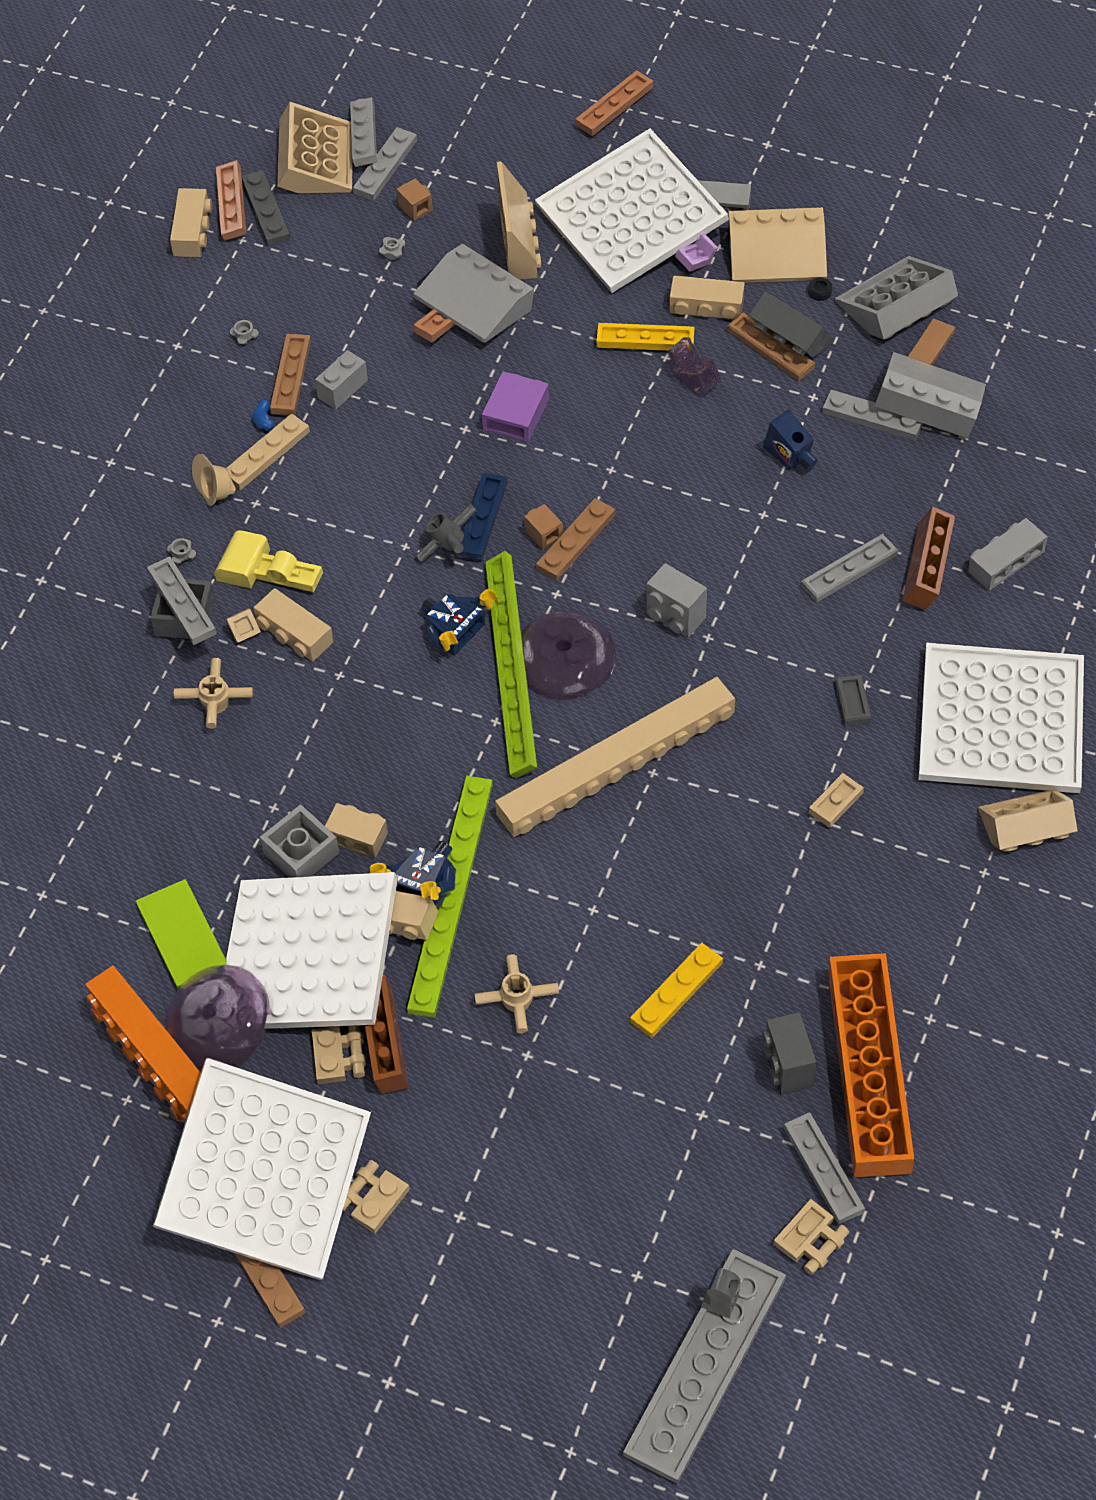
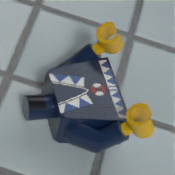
(456, 619)
(424, 873)

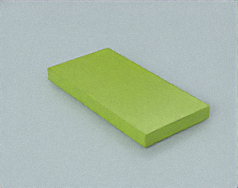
(180, 931)

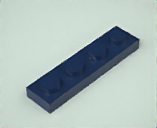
(480, 524)

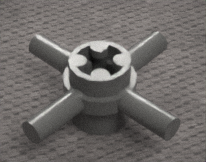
(445, 532)

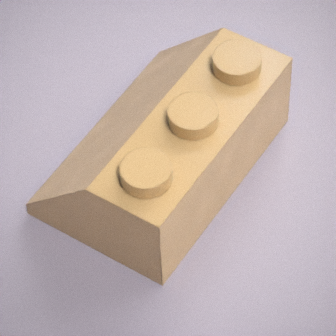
(1029, 819)

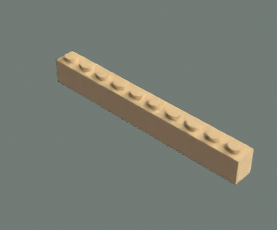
(615, 757)

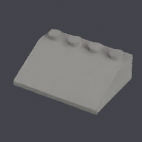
(475, 293)
(898, 296)
(931, 395)

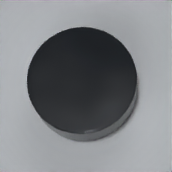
(820, 289)

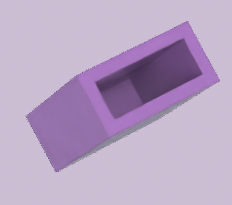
(515, 406)

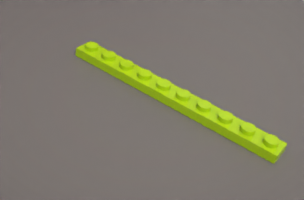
(511, 666)
(439, 945)

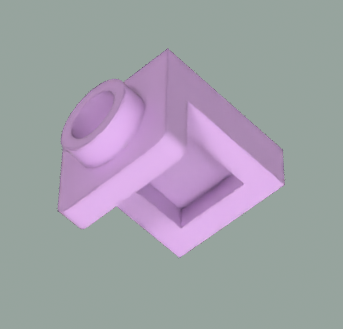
(697, 254)

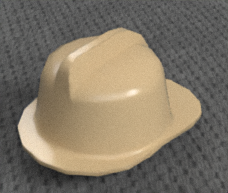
(211, 480)

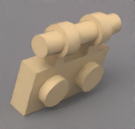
(329, 1053)
(379, 1201)
(804, 1230)

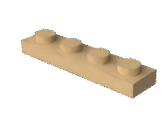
(267, 451)

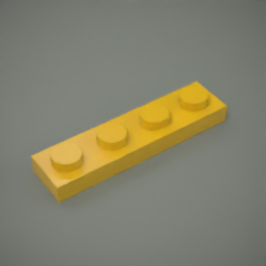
(641, 336)
(676, 990)

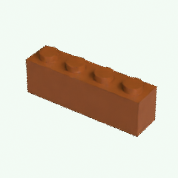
(928, 558)
(386, 1044)

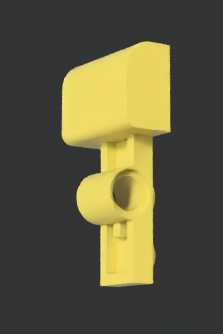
(248, 560)

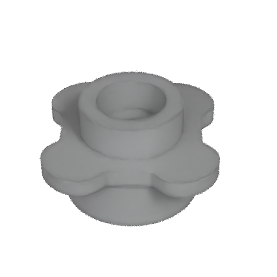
(392, 248)
(243, 331)
(176, 550)

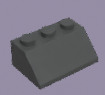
(790, 326)

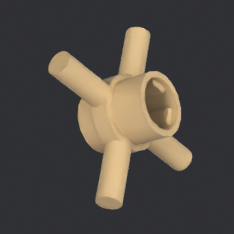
(213, 693)
(516, 1001)

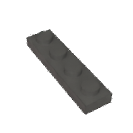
(265, 208)

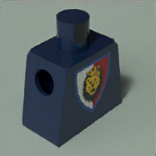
(790, 442)

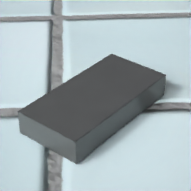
(853, 700)

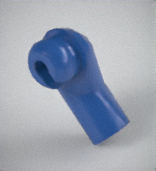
(261, 417)

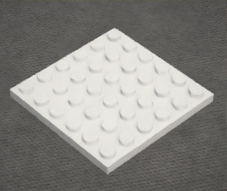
(631, 210)
(1002, 718)
(315, 945)
(262, 1169)

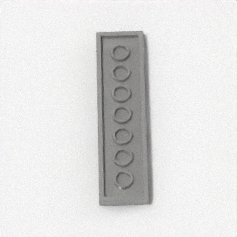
(702, 1372)

